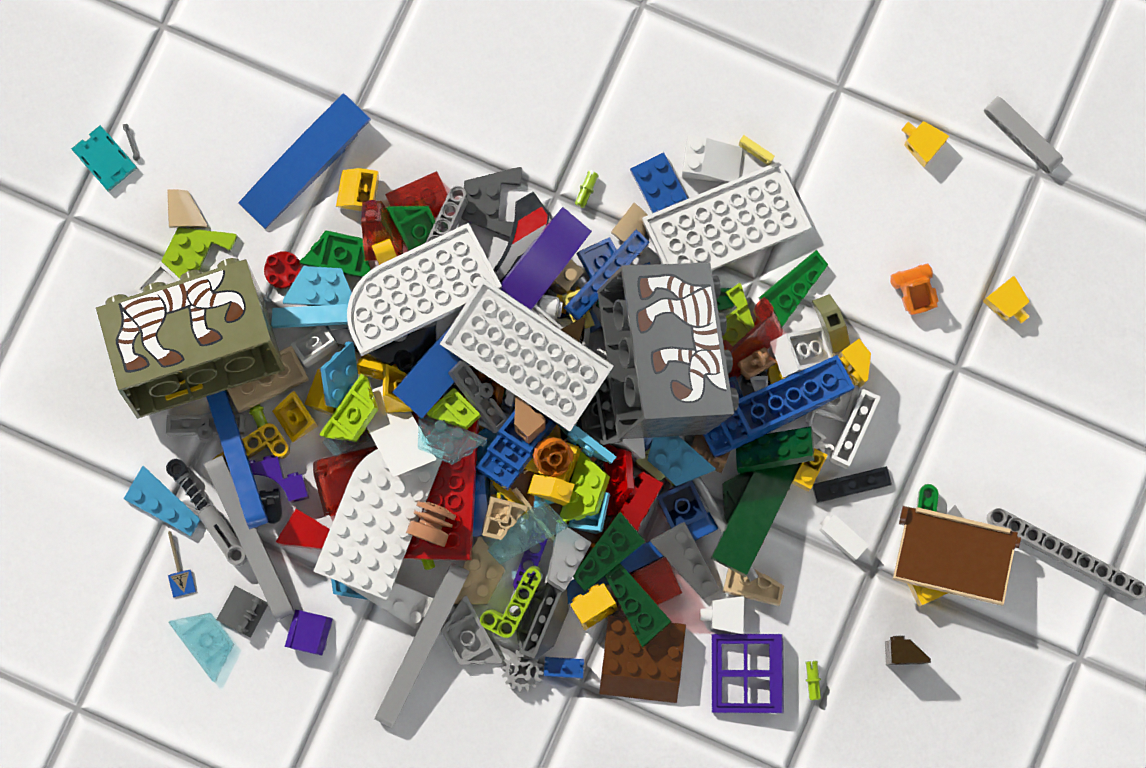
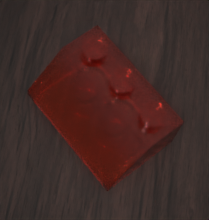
(421, 192)

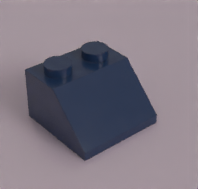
(682, 505)

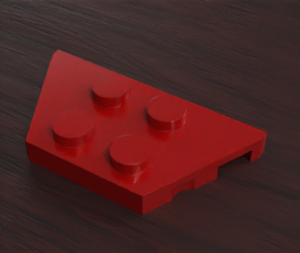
(621, 478)

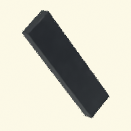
(851, 484)

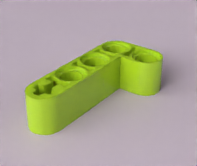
(517, 600)

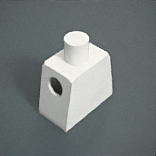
(725, 615)

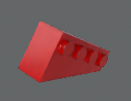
(640, 499)

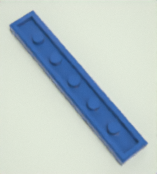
(622, 256)

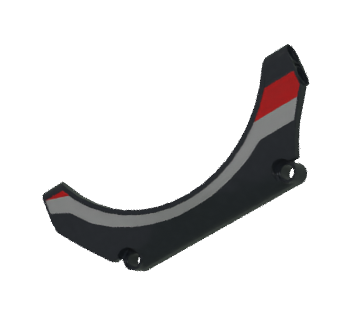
(528, 223)

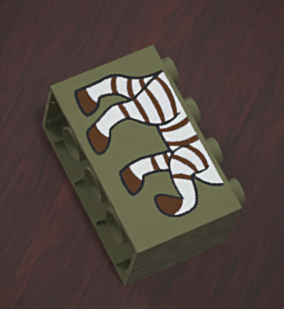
(201, 325)

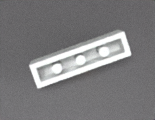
(855, 429)

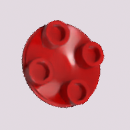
(282, 269)

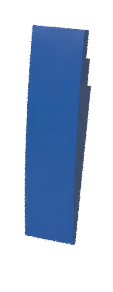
(304, 161)
(428, 378)
(780, 405)
(510, 452)

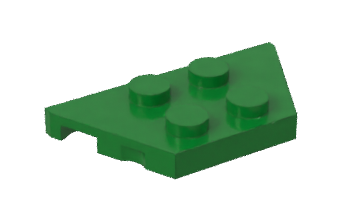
(412, 224)
(338, 251)

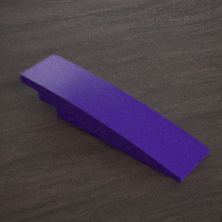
(545, 258)

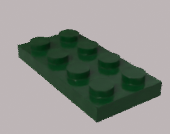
(776, 450)

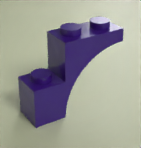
(294, 485)

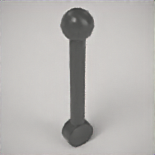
(136, 156)

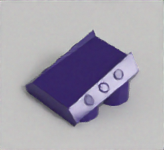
(308, 632)

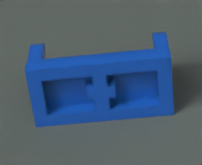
(563, 667)

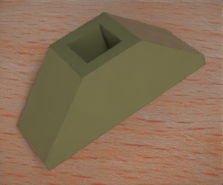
(832, 323)

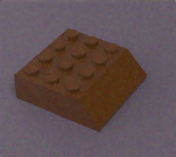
(638, 671)

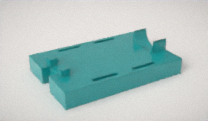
(104, 158)

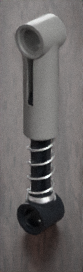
(207, 513)

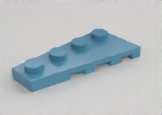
(159, 501)

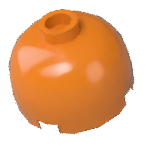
(552, 456)

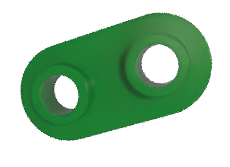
(928, 503)

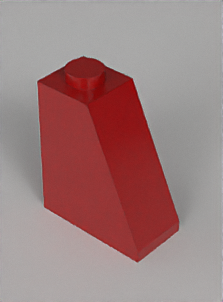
(303, 532)

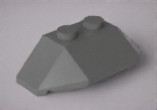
(599, 416)
(542, 621)

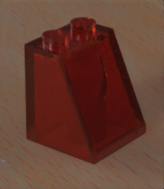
(378, 227)
(658, 581)

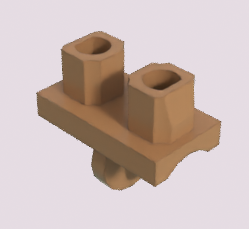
(756, 363)

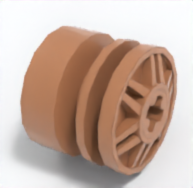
(431, 523)

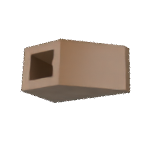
(527, 421)

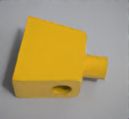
(923, 141)
(1009, 301)

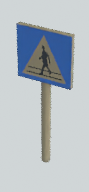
(182, 581)

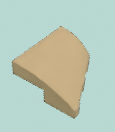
(183, 210)
(629, 223)
(500, 517)

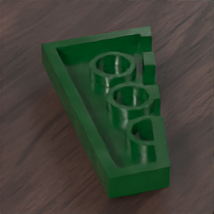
(641, 611)

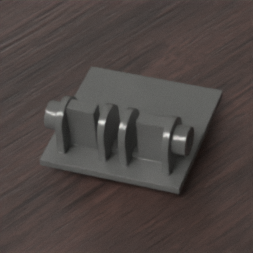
(242, 611)

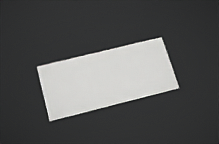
(397, 438)

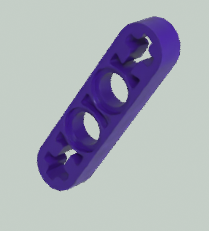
(535, 558)

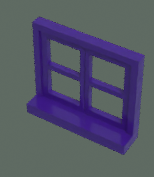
(775, 672)

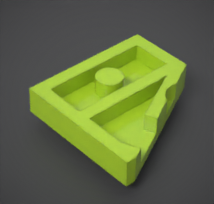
(454, 410)

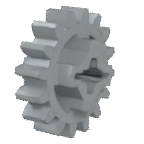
(511, 678)

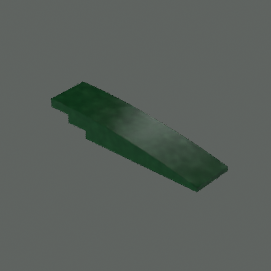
(753, 517)

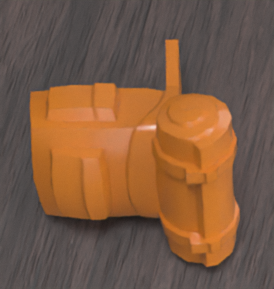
(916, 288)

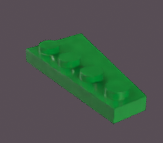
(794, 286)

